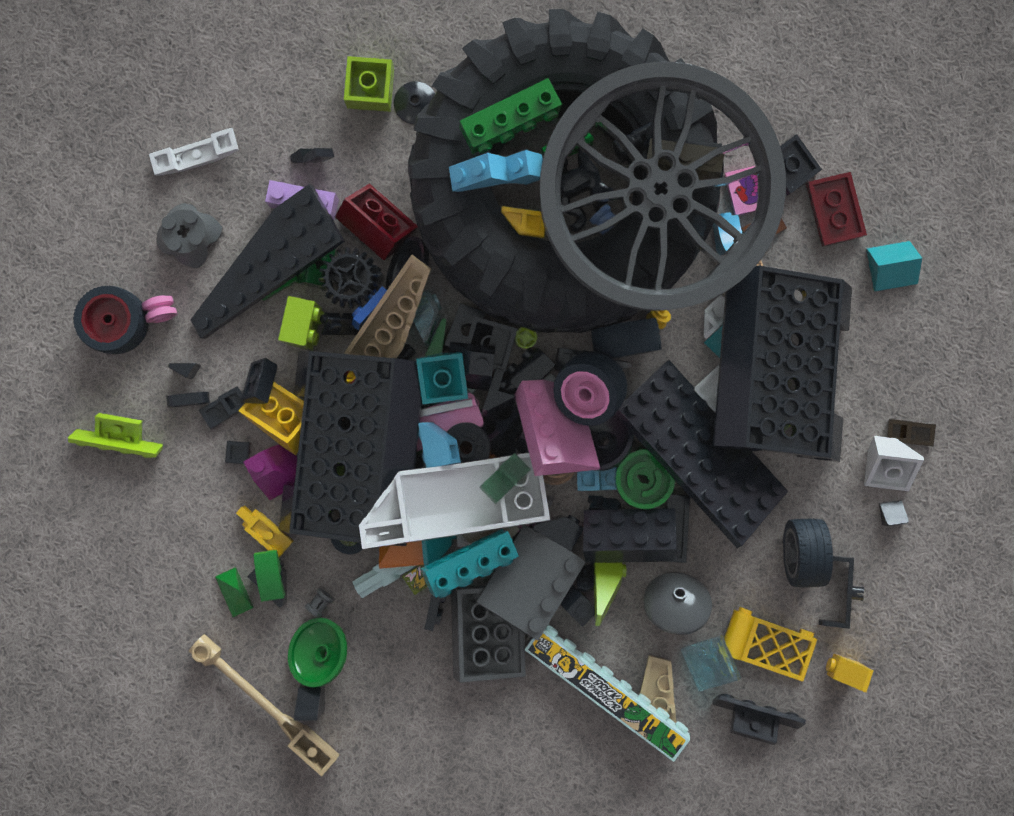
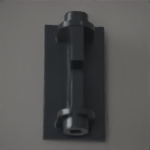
(336, 325)

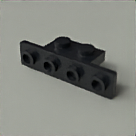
(757, 721)

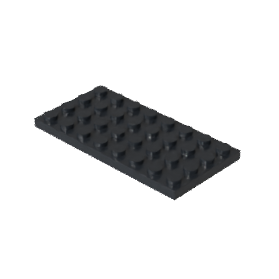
(679, 433)

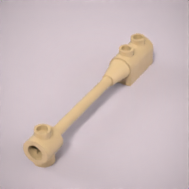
(303, 739)

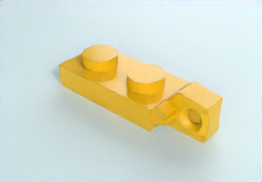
(264, 530)

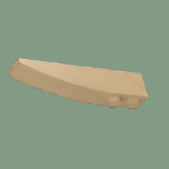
(391, 320)

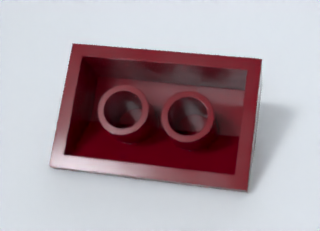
(375, 221)

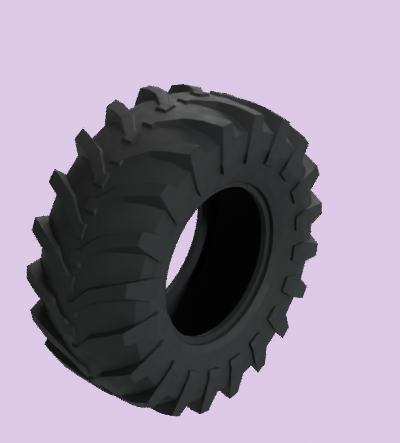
(467, 233)

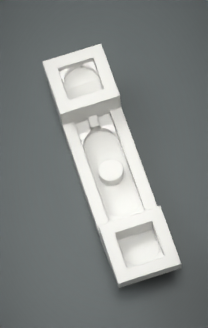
(195, 154)

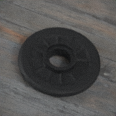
(476, 436)

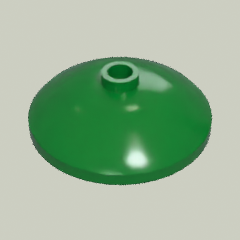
(308, 651)

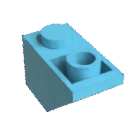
(437, 445)

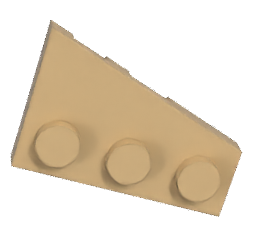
(658, 684)

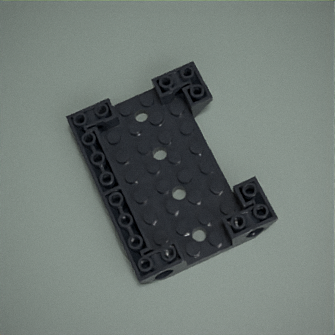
(760, 360)
(379, 443)

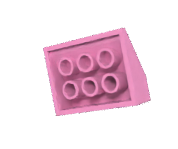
(552, 439)

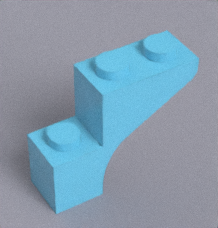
(496, 170)

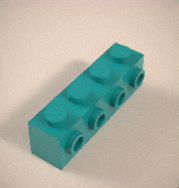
(469, 562)

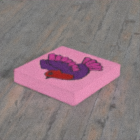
(743, 193)

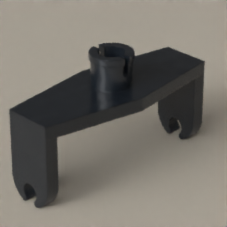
(851, 595)

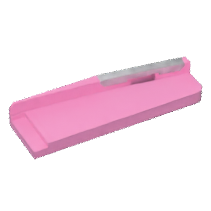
(464, 411)

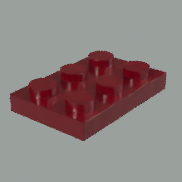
(836, 209)

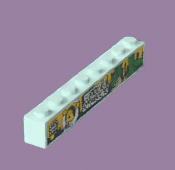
(609, 693)

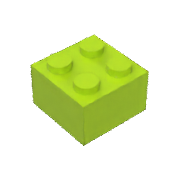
(369, 84)
(300, 323)

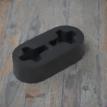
(188, 399)

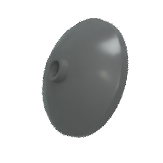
(675, 613)

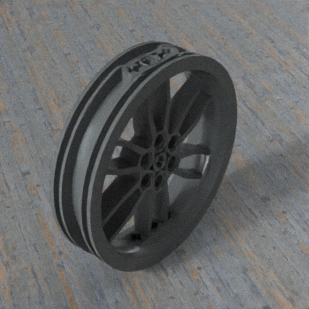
(747, 247)

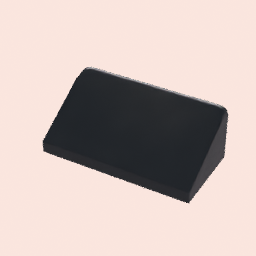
(259, 382)

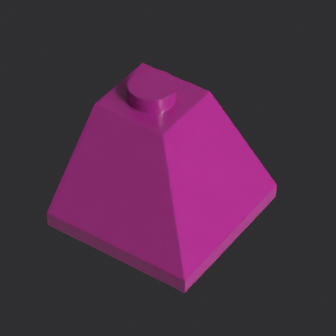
(272, 470)

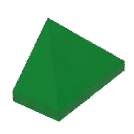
(234, 592)

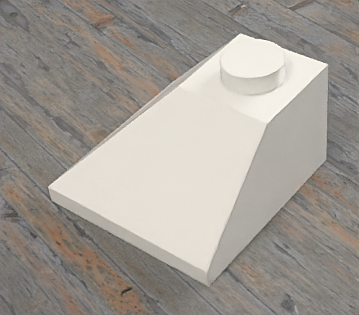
(891, 464)

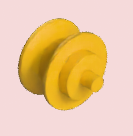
(661, 316)

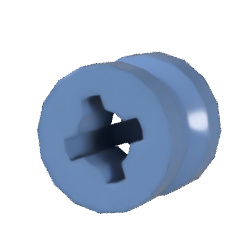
(602, 216)

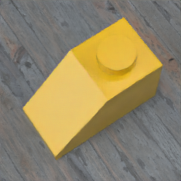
(849, 672)

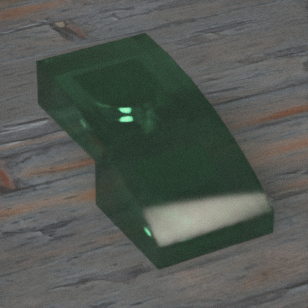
(505, 478)

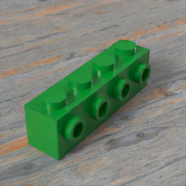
(510, 116)

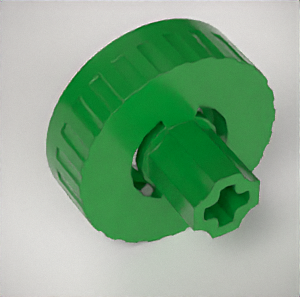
(631, 488)

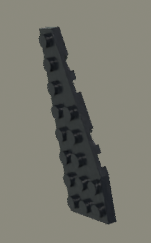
(282, 248)

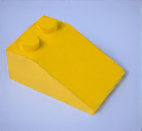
(278, 418)

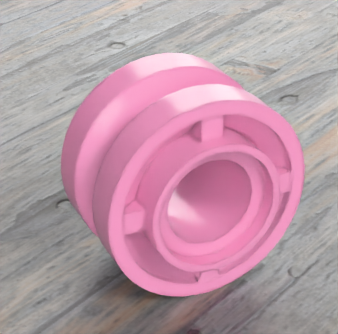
(159, 309)

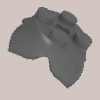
(193, 248)

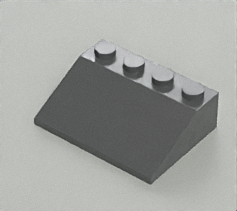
(532, 585)
(482, 641)

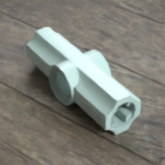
(377, 578)

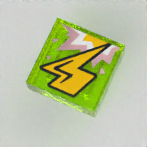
(415, 580)

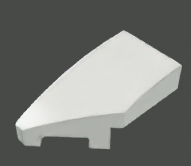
(713, 316)

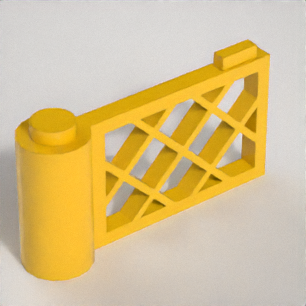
(742, 631)

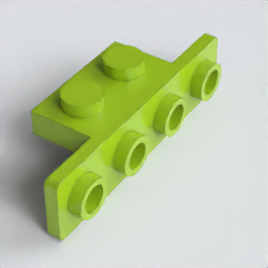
(118, 435)

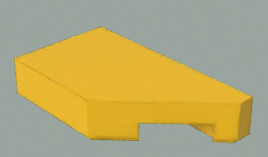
(525, 221)

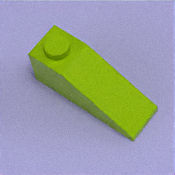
(606, 585)

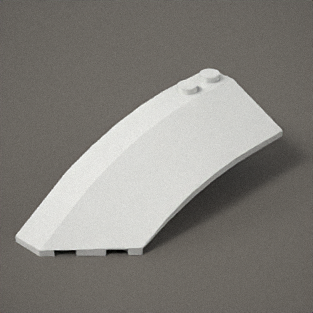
(450, 503)

